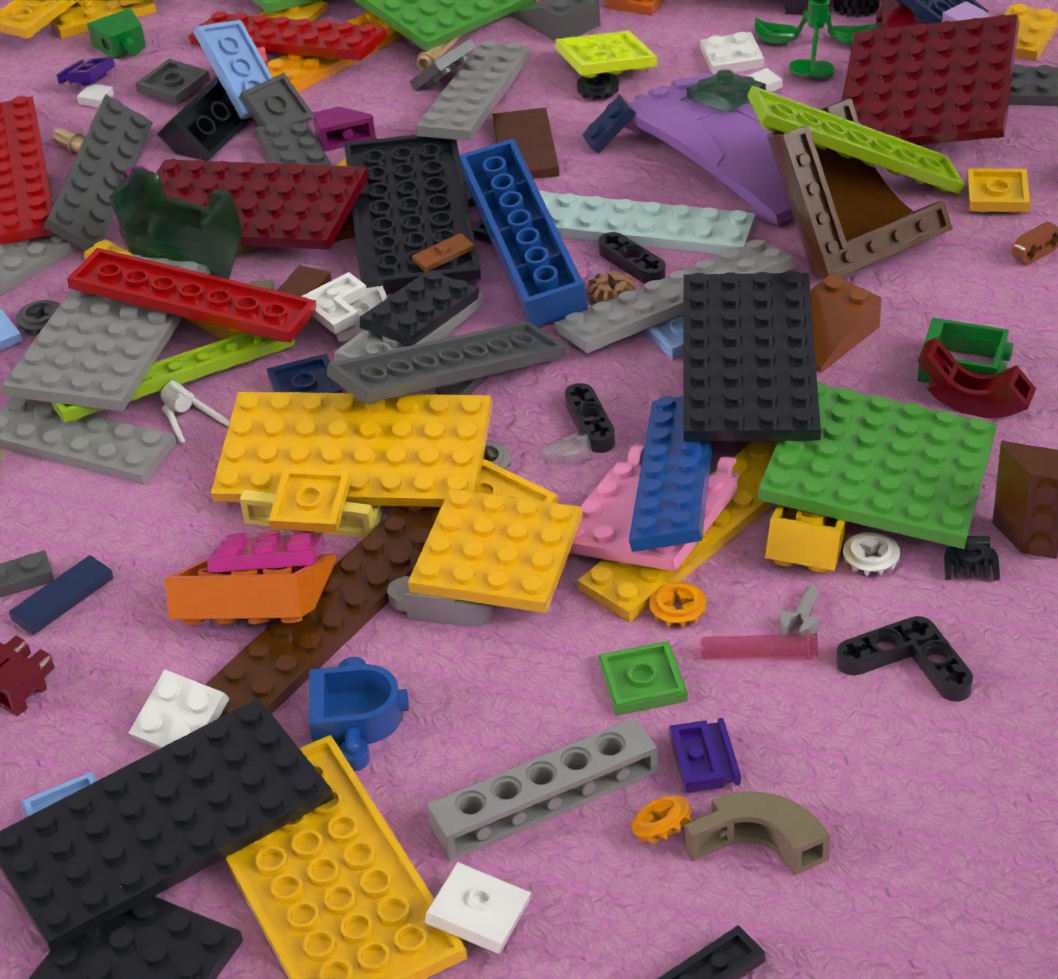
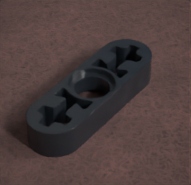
(617, 248)
(591, 407)

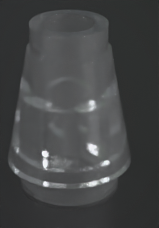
(568, 450)

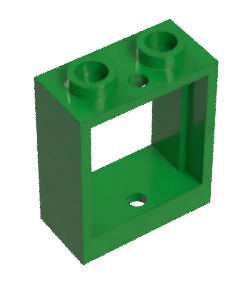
(973, 340)

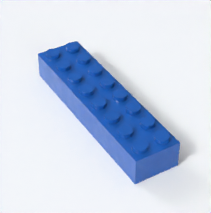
(523, 233)

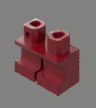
(20, 674)

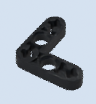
(912, 638)

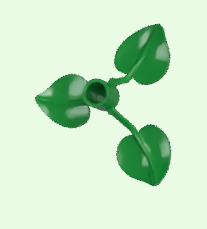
(816, 16)

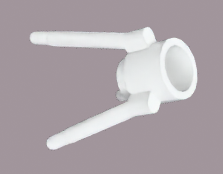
(180, 400)

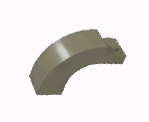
(762, 820)

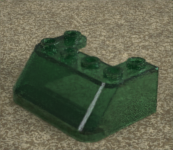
(176, 228)

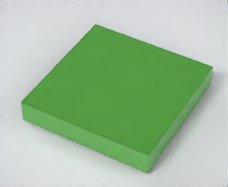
(642, 678)

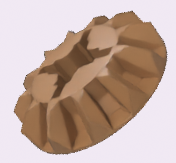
(599, 287)

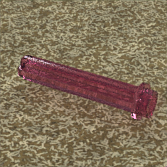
(760, 646)

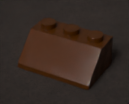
(1028, 498)

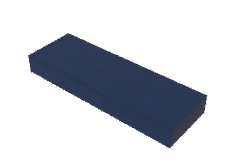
(61, 595)

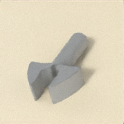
(801, 614)

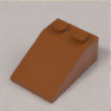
(841, 318)

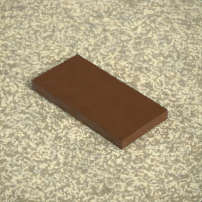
(533, 137)

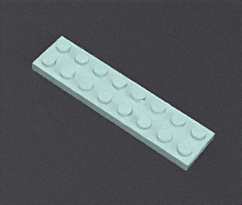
(650, 222)

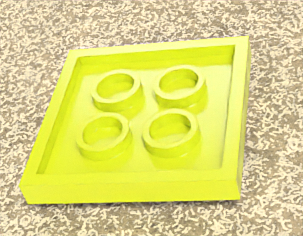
(605, 53)

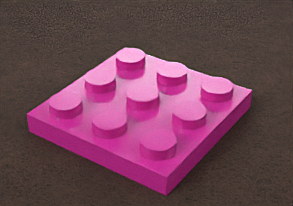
(266, 551)

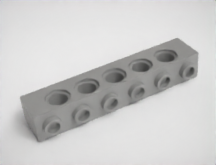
(542, 788)

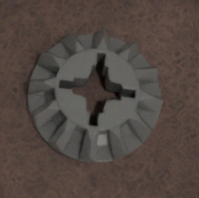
(31, 317)

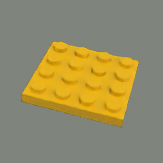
(496, 550)

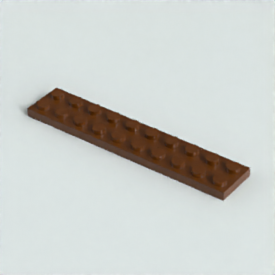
(354, 593)

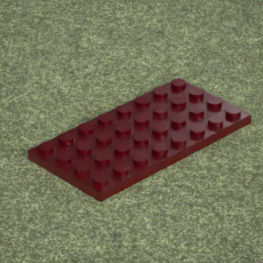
(274, 201)

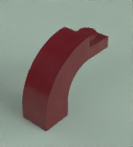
(971, 392)

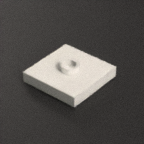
(477, 908)

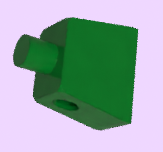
(117, 34)

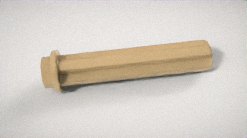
(426, 58)

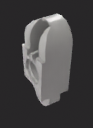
(437, 609)

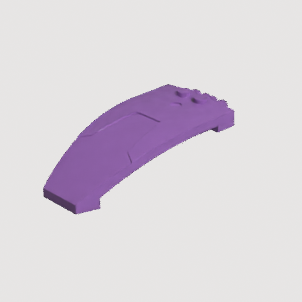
(722, 142)

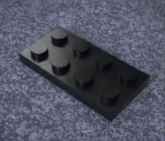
(419, 308)

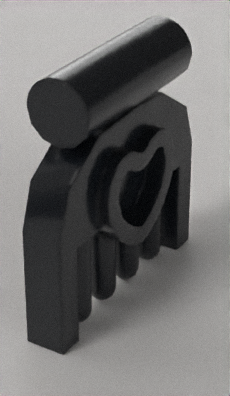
(976, 553)

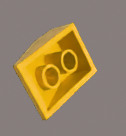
(805, 539)

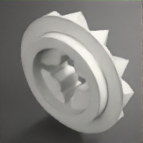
(871, 543)

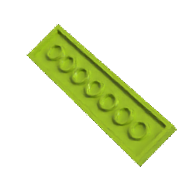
(856, 140)

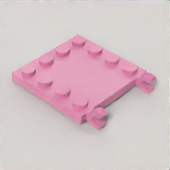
(610, 510)

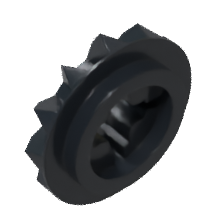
(598, 87)

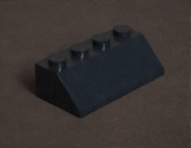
(203, 124)

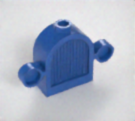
(355, 706)

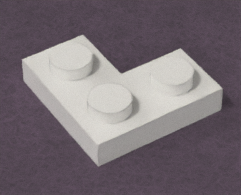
(334, 302)

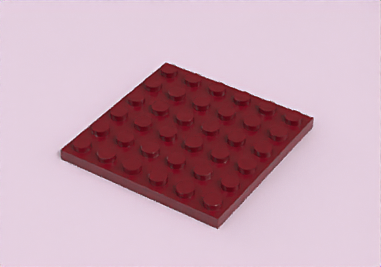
(934, 79)

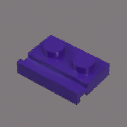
(86, 72)
(704, 755)

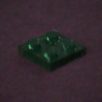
(723, 90)

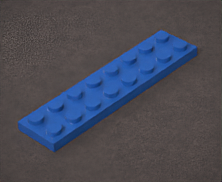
(671, 482)

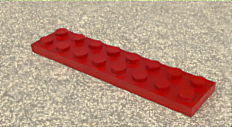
(305, 36)
(192, 295)

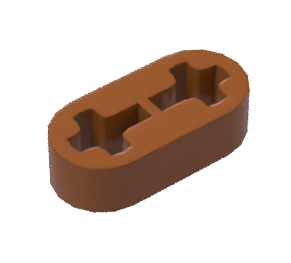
(1036, 243)

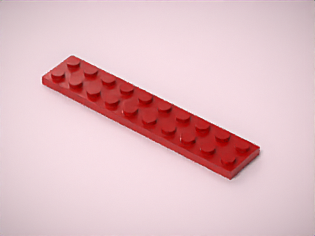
(23, 173)

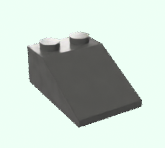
(560, 17)

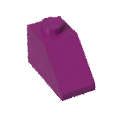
(342, 125)

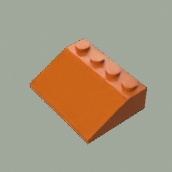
(246, 593)

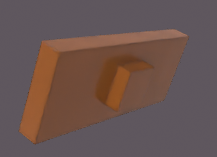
(443, 252)

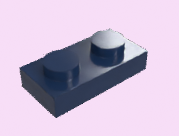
(609, 124)

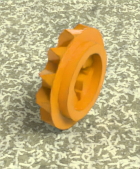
(689, 597)
(661, 818)

